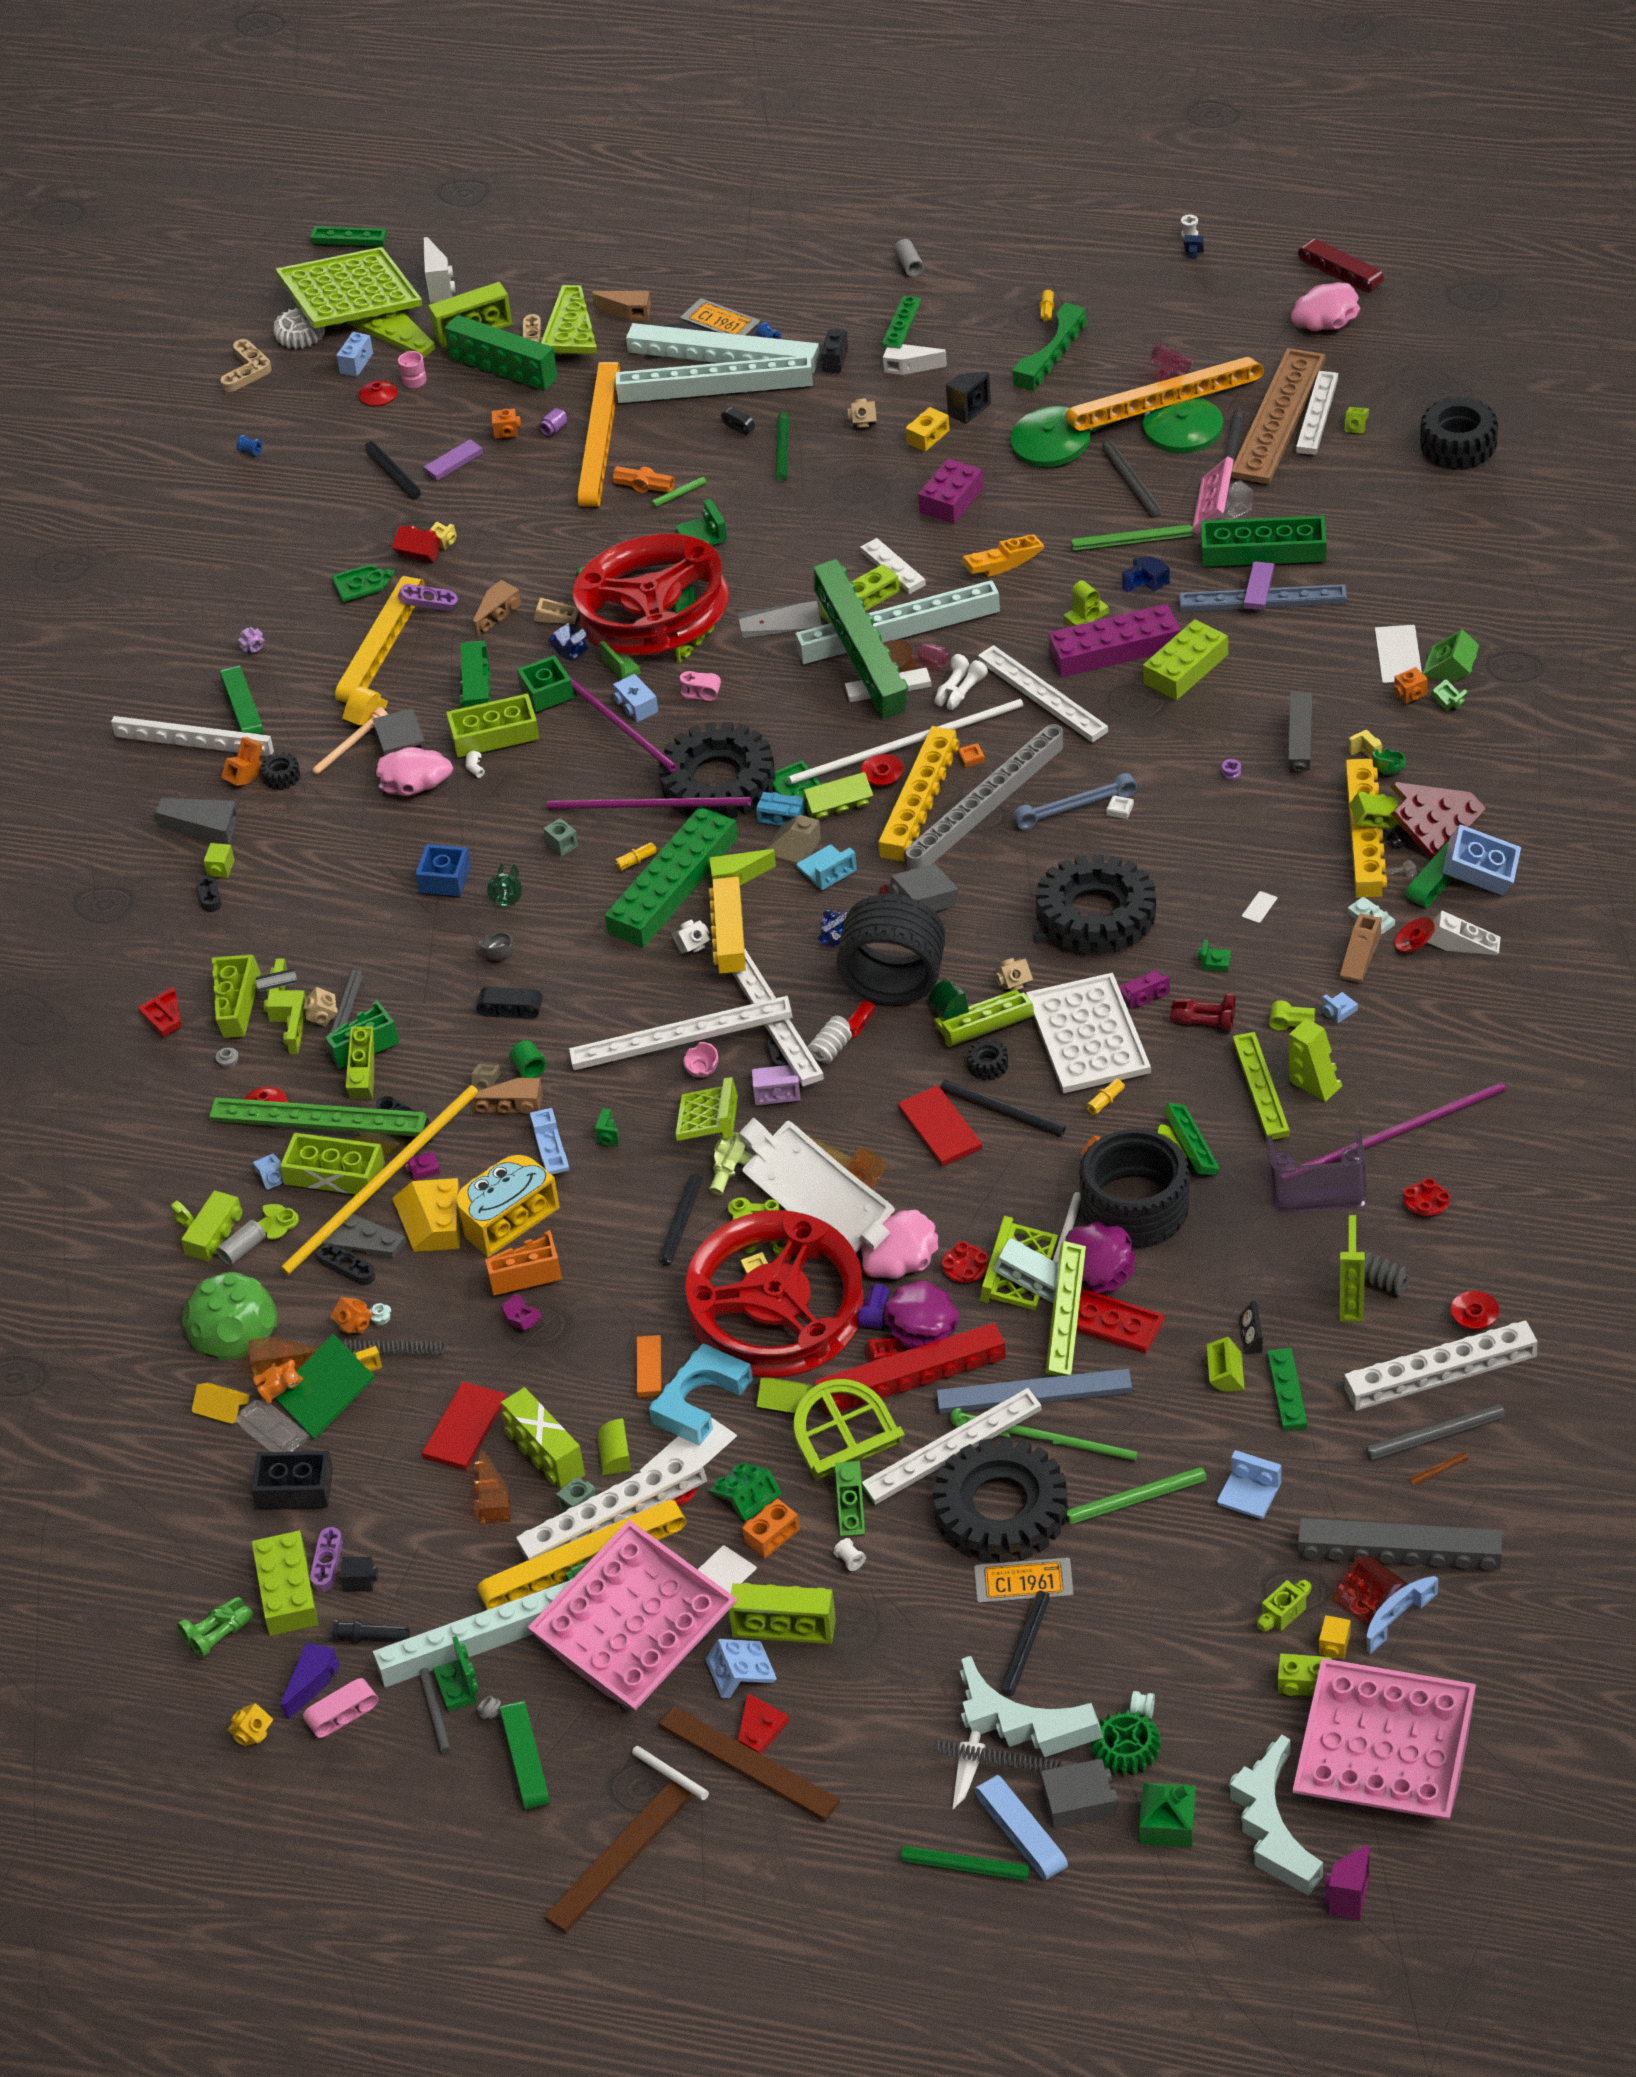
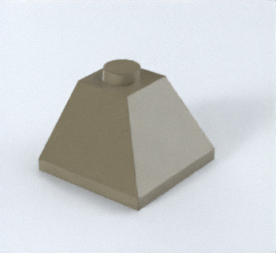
(796, 839)

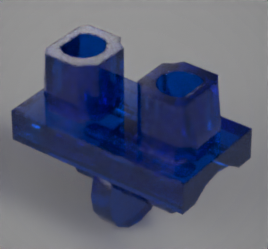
(832, 925)

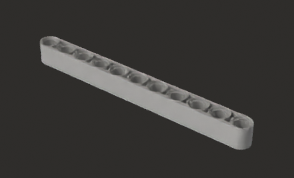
(985, 798)

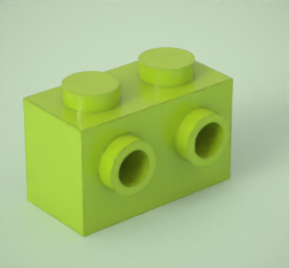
(1298, 1674)

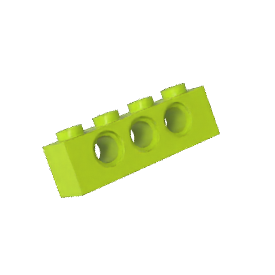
(873, 587)

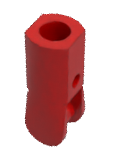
(860, 1017)

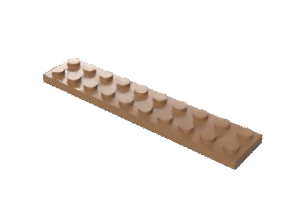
(1277, 416)

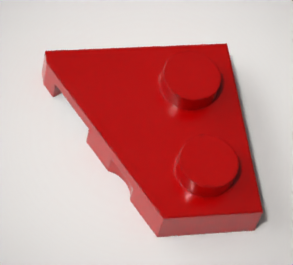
(162, 1012)
(760, 1724)

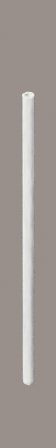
(902, 742)

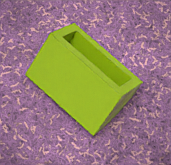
(1225, 1365)
(781, 1394)
(613, 1448)

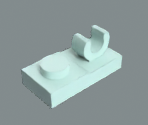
(1366, 907)

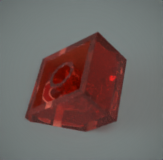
(1367, 1587)

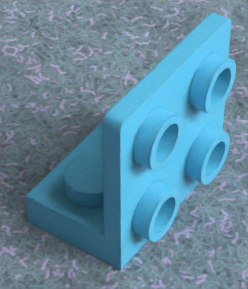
(828, 866)

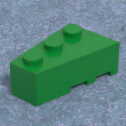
(474, 674)
(384, 1033)

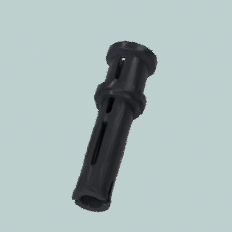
(357, 1631)

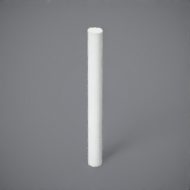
(1069, 1222)
(670, 1773)

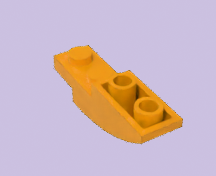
(1007, 556)

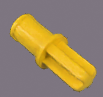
(1046, 305)
(635, 856)
(1104, 1097)

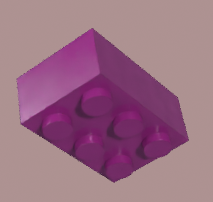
(951, 490)

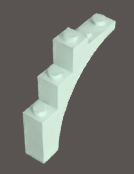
(1048, 1728)
(1276, 1848)

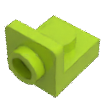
(1356, 419)

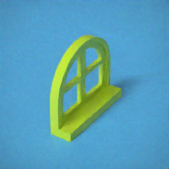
(855, 1452)

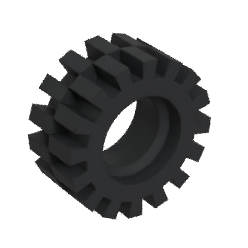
(280, 762)
(984, 1050)

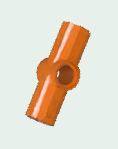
(643, 479)

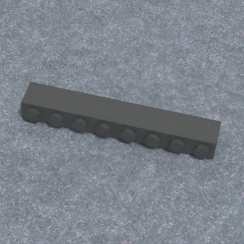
(1400, 1543)

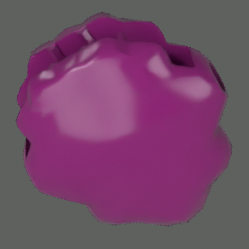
(1107, 1256)
(920, 1314)

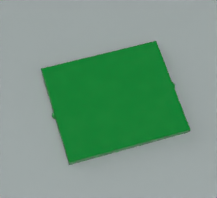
(328, 1386)

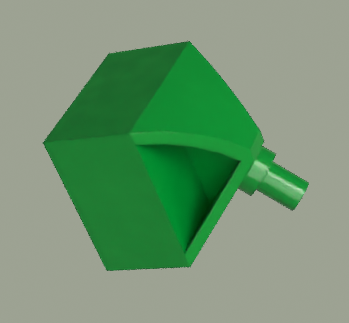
(1167, 1814)

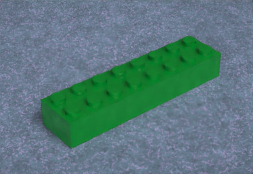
(860, 638)
(670, 877)

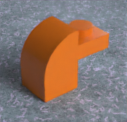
(246, 765)

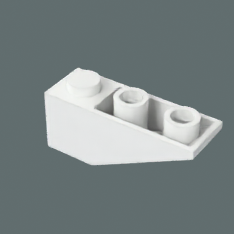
(913, 359)
(1460, 936)

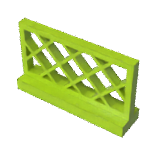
(723, 1112)
(992, 1278)
(1352, 1279)

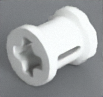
(1189, 225)
(850, 1555)

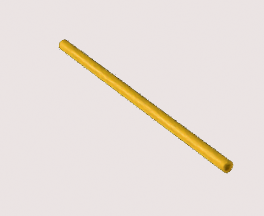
(385, 1174)

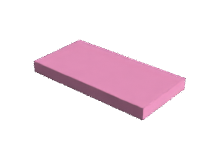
(1213, 494)

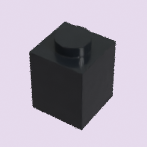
(358, 1574)

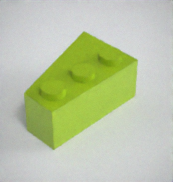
(1310, 1061)

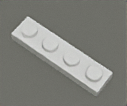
(880, 554)

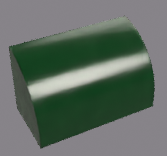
(948, 1000)

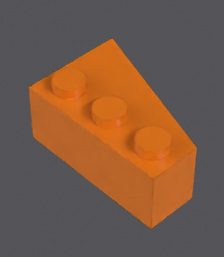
(524, 1267)

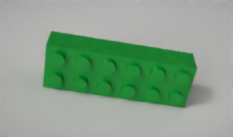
(501, 352)
(1263, 540)

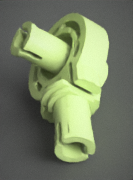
(727, 1154)

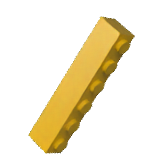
(727, 925)

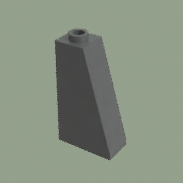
(1300, 731)
(198, 818)

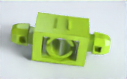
(1280, 1599)

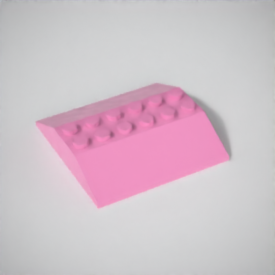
(631, 1616)
(1385, 1739)

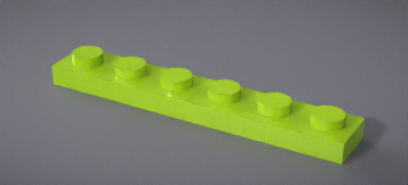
(1261, 1086)
(1065, 1309)

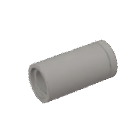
(909, 257)
(240, 1242)

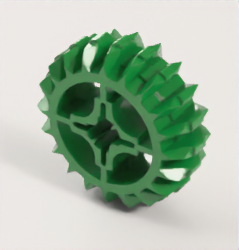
(1127, 1751)

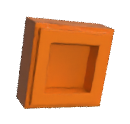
(971, 755)

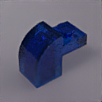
(1146, 571)
(568, 642)

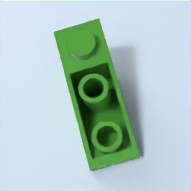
(850, 1498)

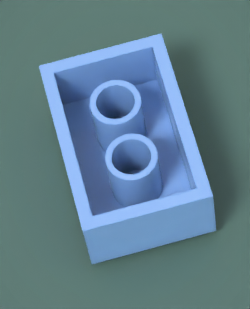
(1481, 860)

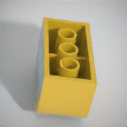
(506, 1202)

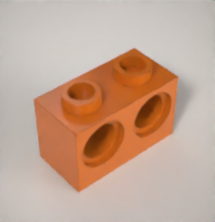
(770, 1528)

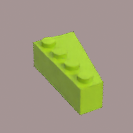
(234, 992)

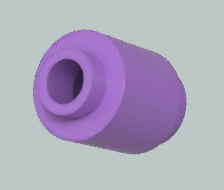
(553, 422)

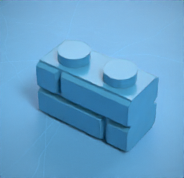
(779, 809)

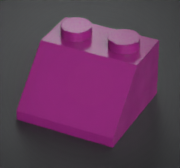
(1348, 1884)

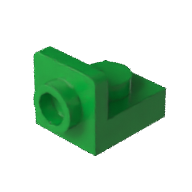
(1214, 959)
(605, 1129)

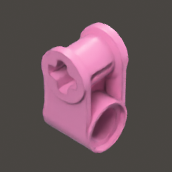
(701, 686)

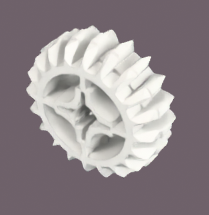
(295, 330)

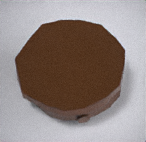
(901, 654)

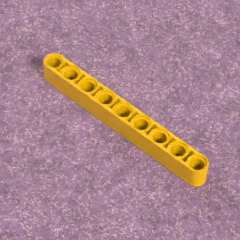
(377, 643)
(551, 1566)

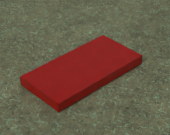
(940, 1125)
(1117, 1321)
(464, 1426)

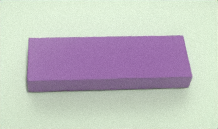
(453, 460)
(1259, 585)

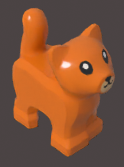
(277, 1380)

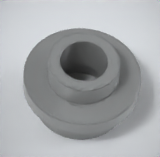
(227, 1057)
(489, 1707)

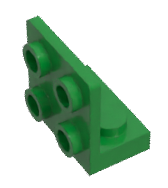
(708, 528)
(747, 1489)
(457, 1679)

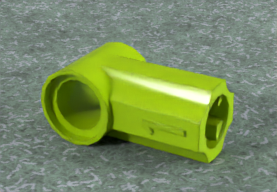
(1284, 1015)

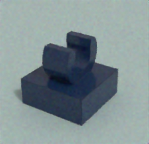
(1193, 245)

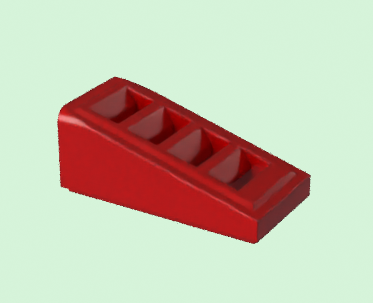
(876, 1348)

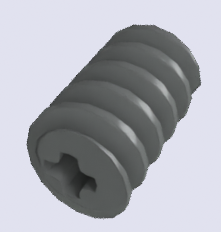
(1385, 1276)

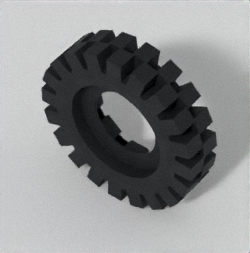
(741, 745)
(1124, 924)
(1030, 1528)

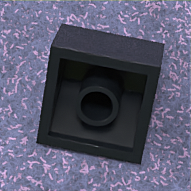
(968, 395)

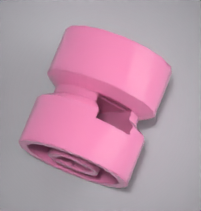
(412, 369)

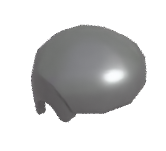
(497, 946)

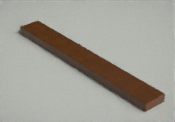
(749, 1764)
(618, 1857)

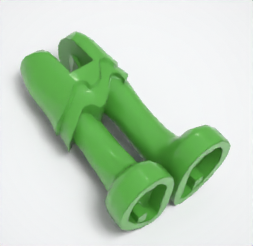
(227, 1618)

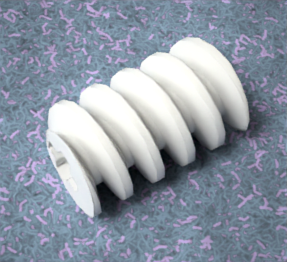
(830, 1040)

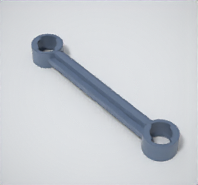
(1032, 815)

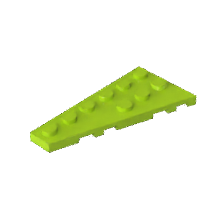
(569, 324)
(396, 330)

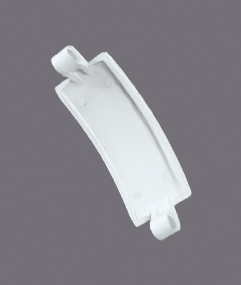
(814, 1183)

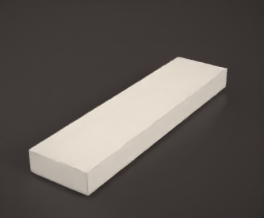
(915, 679)

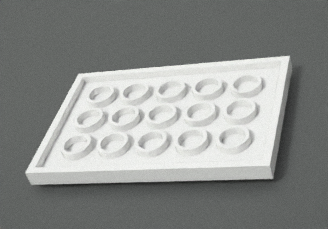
(1088, 1033)

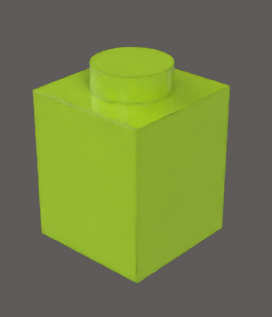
(219, 860)

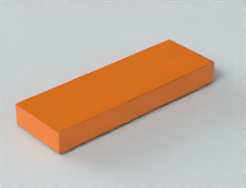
(649, 1366)

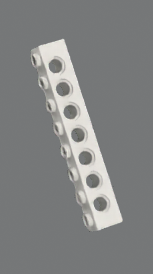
(1440, 1365)
(641, 1491)

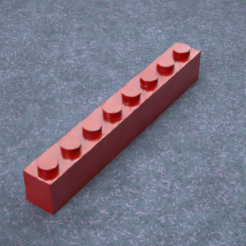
(921, 1365)

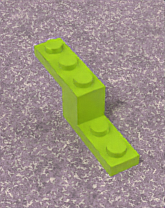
(286, 1007)

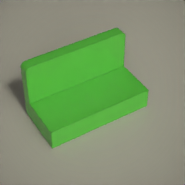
(620, 664)

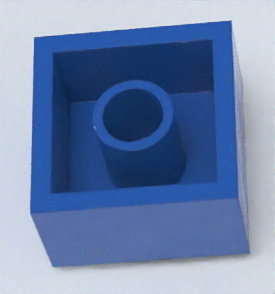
(443, 870)

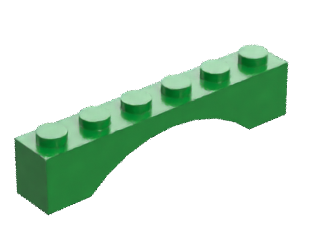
(1033, 369)

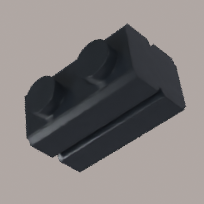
(834, 351)

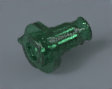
(508, 881)

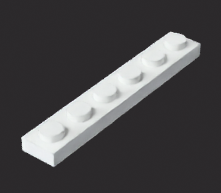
(1317, 412)

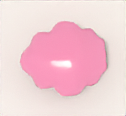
(1326, 307)
(412, 771)
(905, 1249)

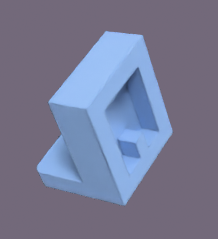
(1338, 1007)
(269, 1170)

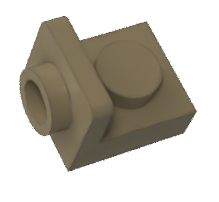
(485, 1076)

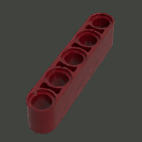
(1341, 265)

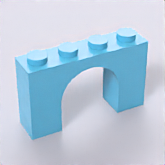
(705, 1367)

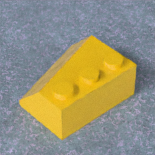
(430, 1214)

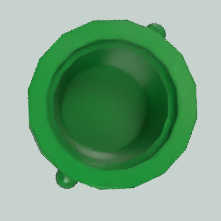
(527, 1059)

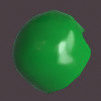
(1388, 761)

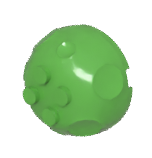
(227, 1314)

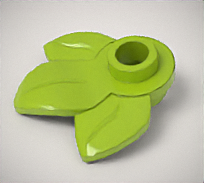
(278, 1220)

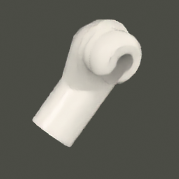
(471, 764)

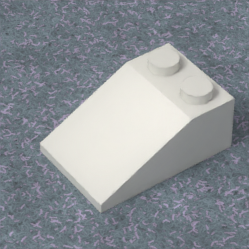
(437, 273)

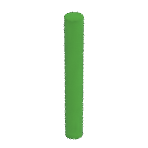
(678, 492)

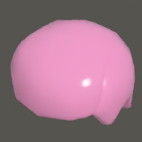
(701, 1060)

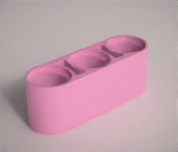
(340, 1708)

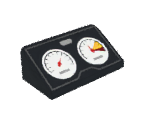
(1251, 1329)

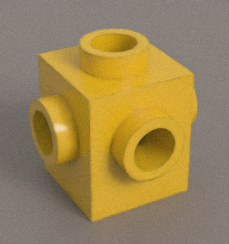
(250, 1725)

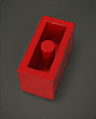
(416, 543)

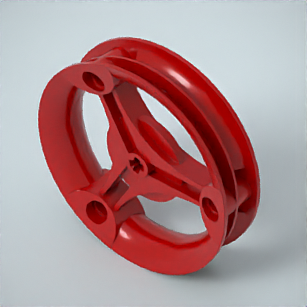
(651, 593)
(775, 1291)

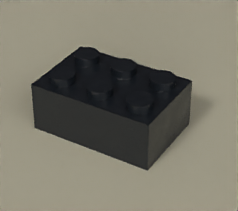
(292, 1479)

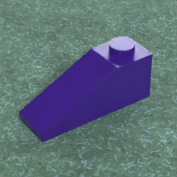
(310, 1676)

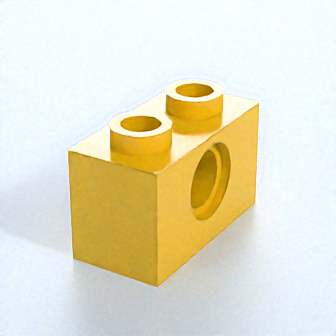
(927, 429)

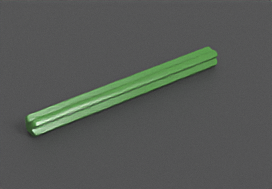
(1131, 537)
(1135, 1495)

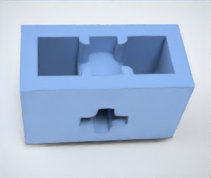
(354, 354)
(635, 698)

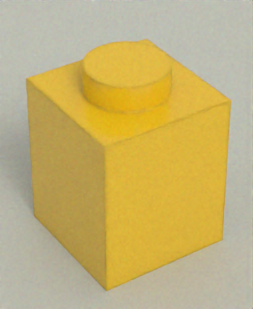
(1334, 1637)

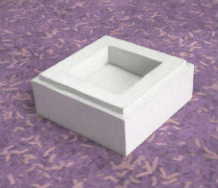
(1120, 807)

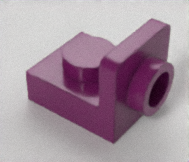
(422, 1166)

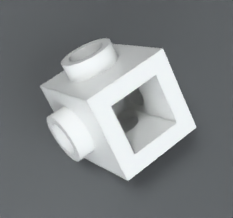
(691, 936)

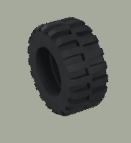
(1464, 449)

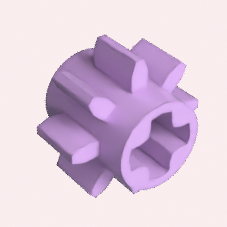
(251, 640)

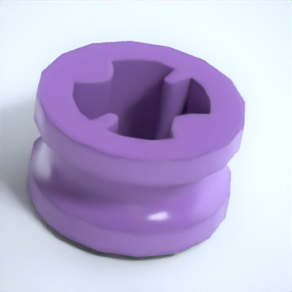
(1231, 769)

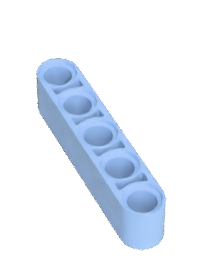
(1021, 1827)

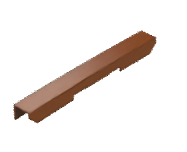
(1451, 1462)

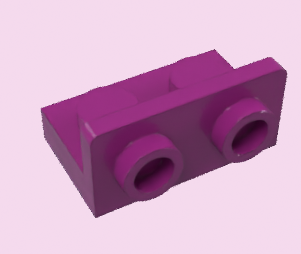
(1145, 989)

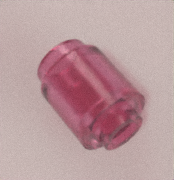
(934, 654)

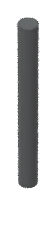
(434, 1711)

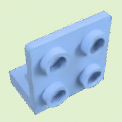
(1250, 1485)
(736, 1662)

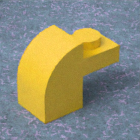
(362, 704)

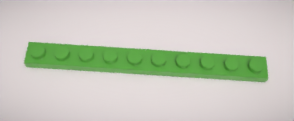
(318, 1116)

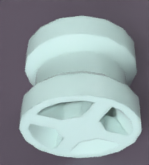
(1142, 1703)

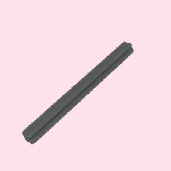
(1132, 478)
(1435, 1431)

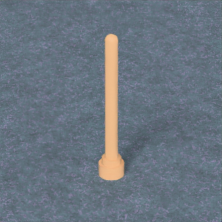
(378, 712)

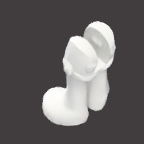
(960, 669)

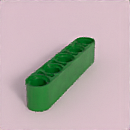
(241, 700)
(1430, 881)
(524, 1755)

